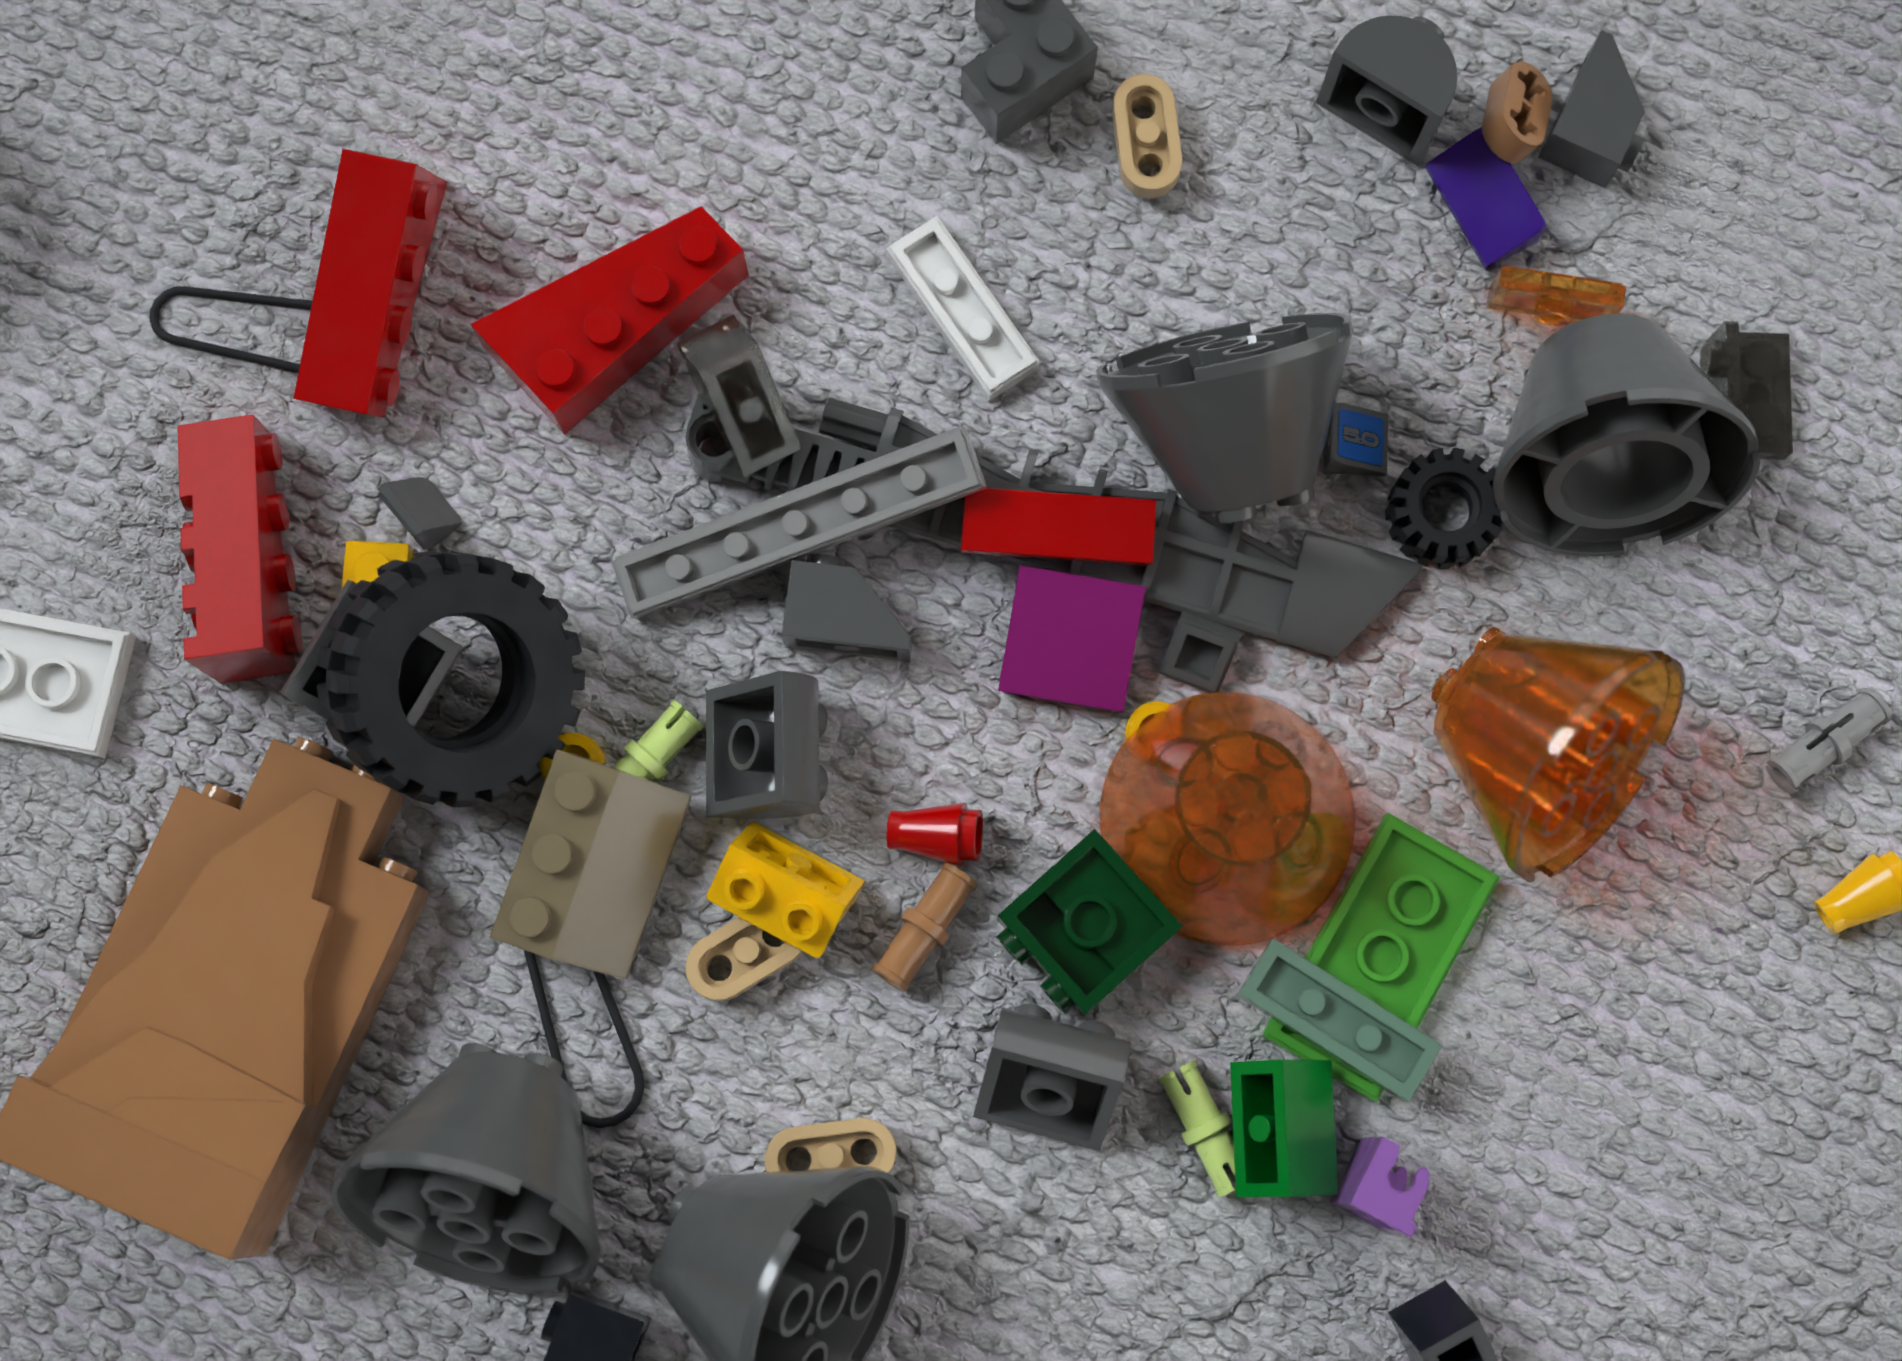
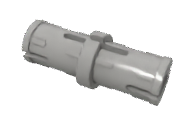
(1828, 740)

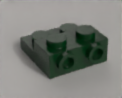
(1086, 925)

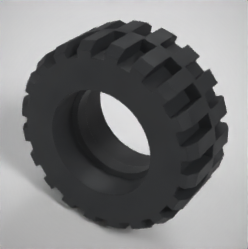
(532, 693)

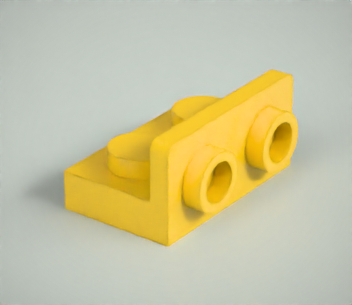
(784, 889)

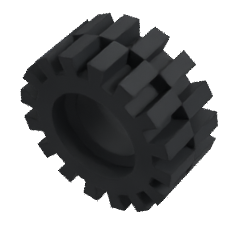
(1423, 538)

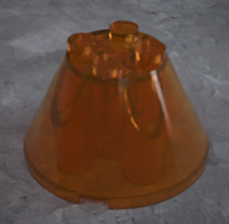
(1553, 739)
(1230, 816)

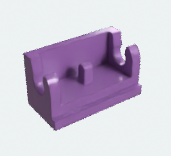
(1376, 1192)

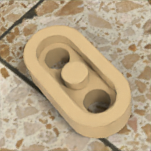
(1149, 139)
(749, 955)
(832, 1144)

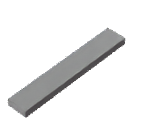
(799, 522)

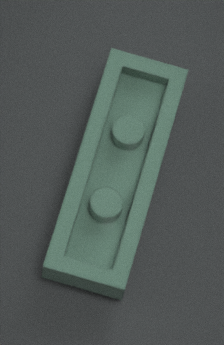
(1339, 1020)

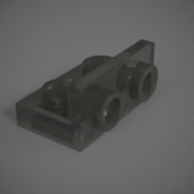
(1757, 379)

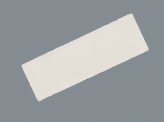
(963, 308)

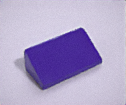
(1486, 199)

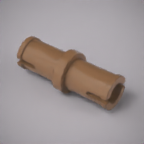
(924, 927)

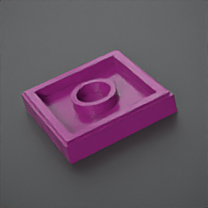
(1071, 638)

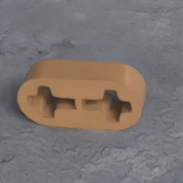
(1517, 112)

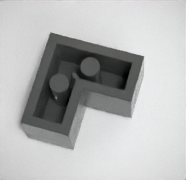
(1033, 65)

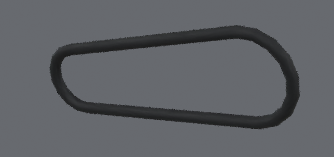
(223, 295)
(621, 1031)

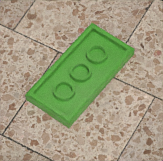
(1394, 931)

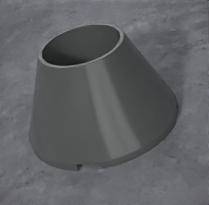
(1619, 442)

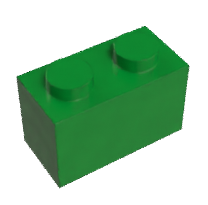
(1283, 1128)

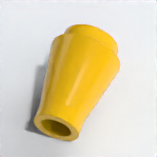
(1864, 894)

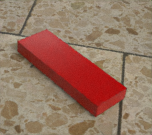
(1059, 526)

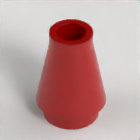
(939, 832)

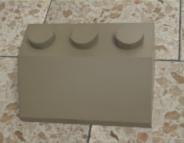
(590, 865)

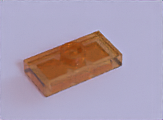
(1553, 296)

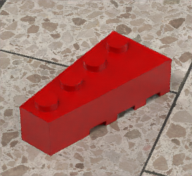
(368, 282)
(613, 316)
(236, 551)

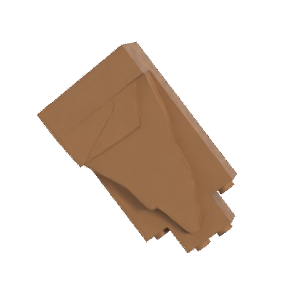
(225, 1006)

